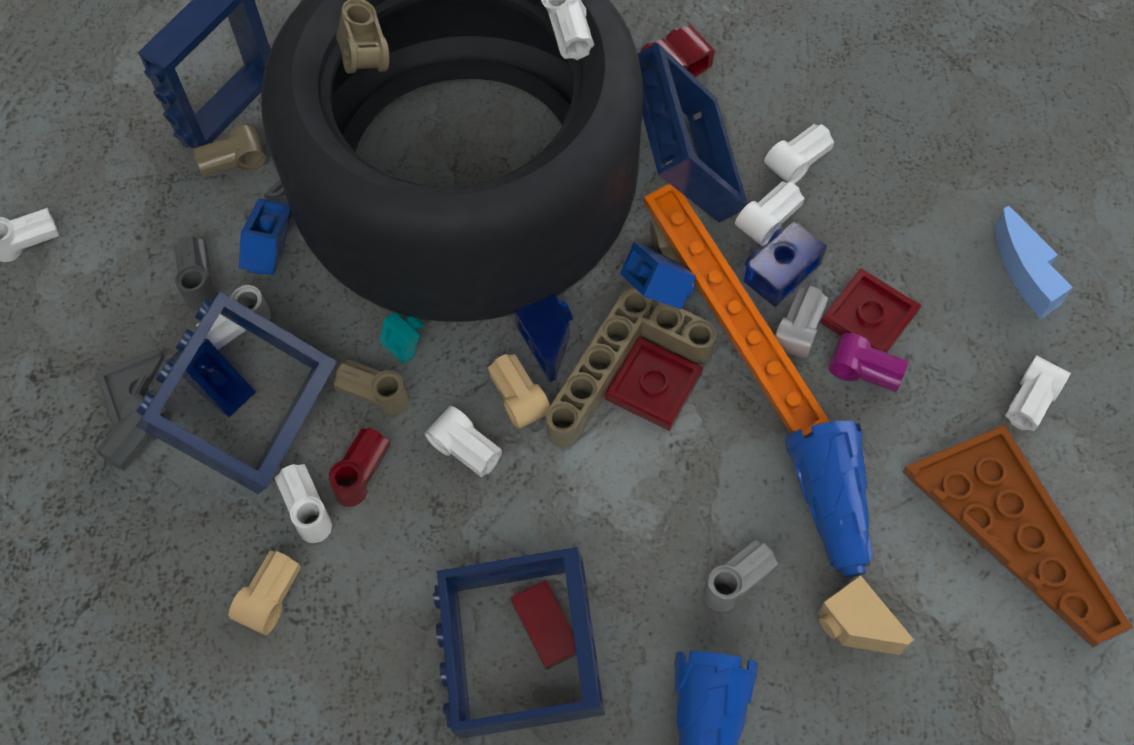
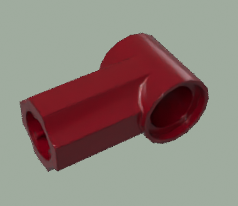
(359, 465)

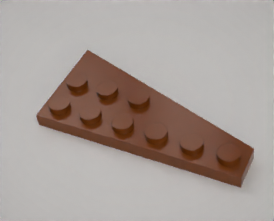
(1009, 512)

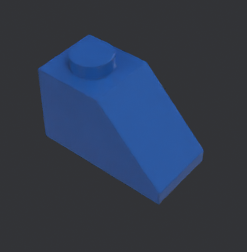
(264, 237)
(657, 276)

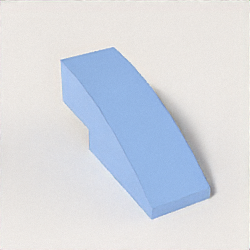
(1030, 264)

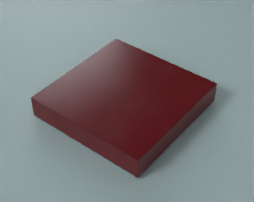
(872, 311)
(654, 383)

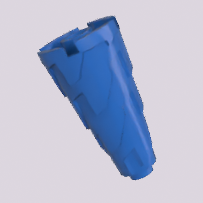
(834, 487)
(712, 697)

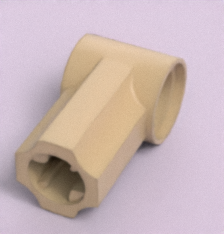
(522, 398)
(260, 603)

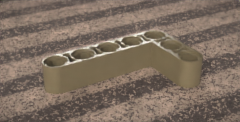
(613, 354)

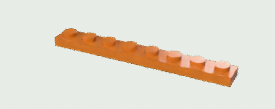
(735, 310)

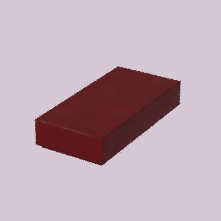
(545, 624)

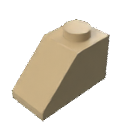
(863, 620)

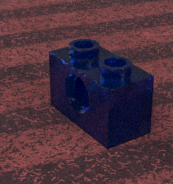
(777, 280)

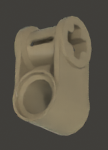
(361, 38)

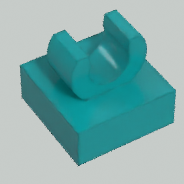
(401, 336)

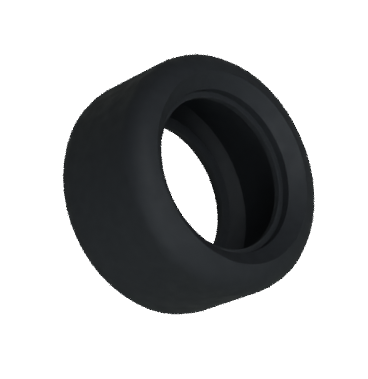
(468, 246)

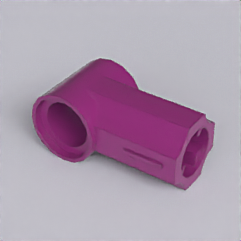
(858, 360)

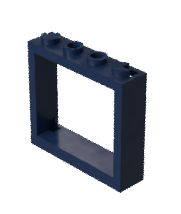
(179, 39)
(711, 177)
(204, 452)
(450, 637)

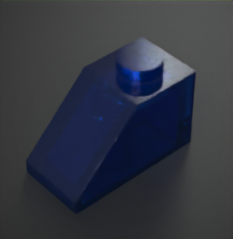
(546, 332)
(216, 379)

